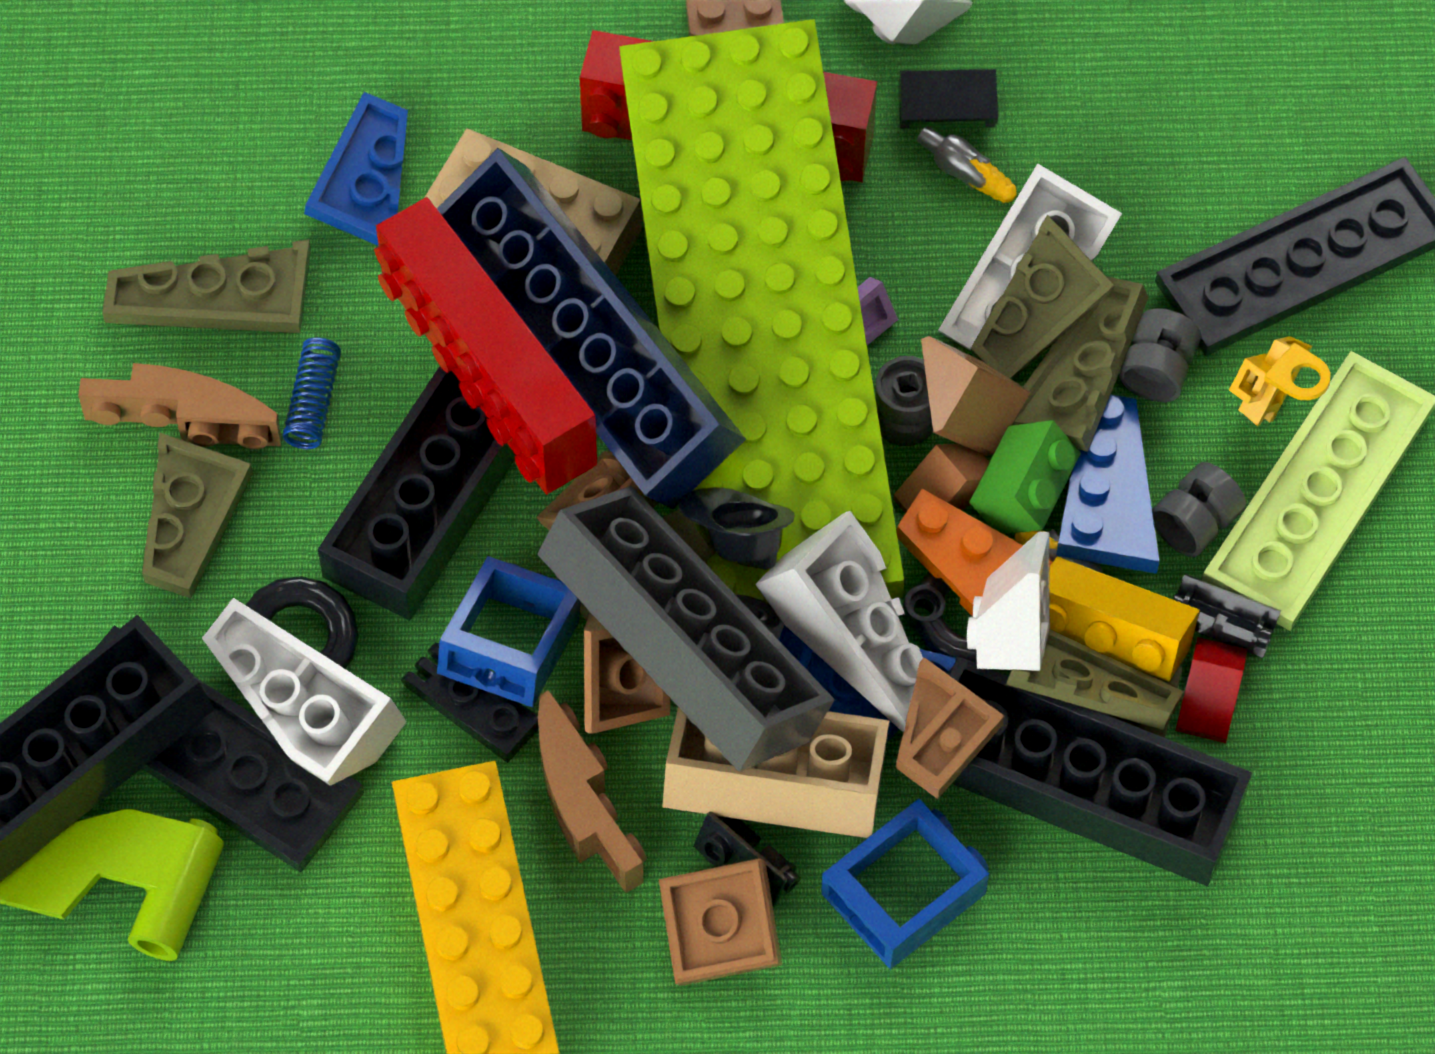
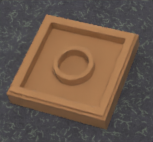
(720, 922)

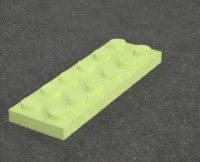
(1321, 488)

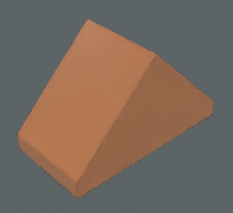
(946, 472)

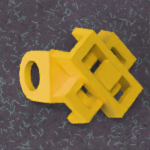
(1269, 377)

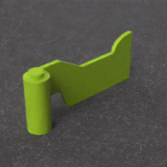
(130, 847)

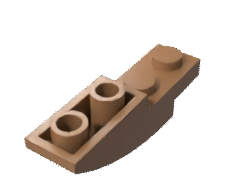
(202, 407)
(576, 789)

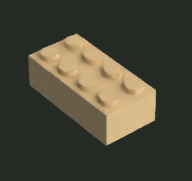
(601, 213)
(816, 787)

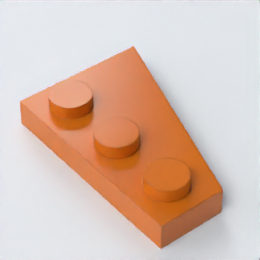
(954, 545)

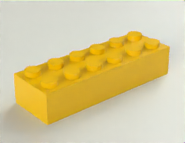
(474, 913)

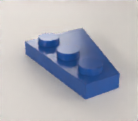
(363, 171)

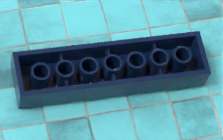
(634, 381)

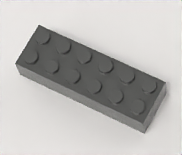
(685, 627)

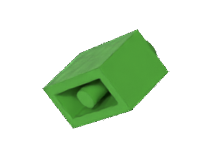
(1025, 477)

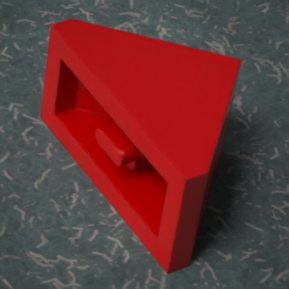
(1211, 690)

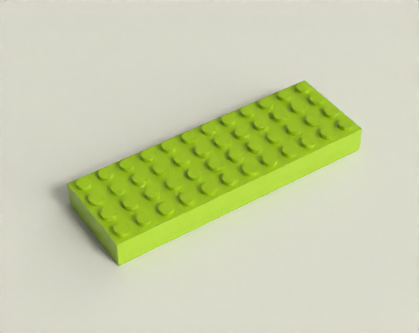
(761, 274)

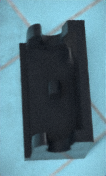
(948, 96)

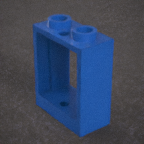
(517, 674)
(869, 918)

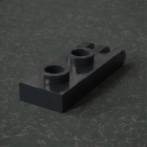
(487, 717)

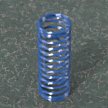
(306, 425)

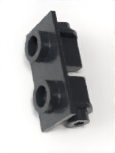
(1229, 615)
(731, 841)

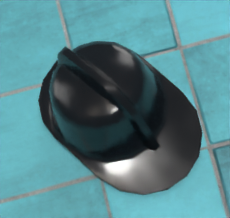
(738, 524)

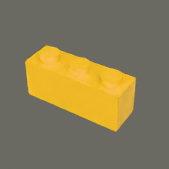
(1120, 619)

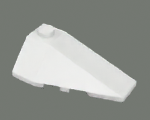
(1076, 212)
(841, 609)
(307, 701)

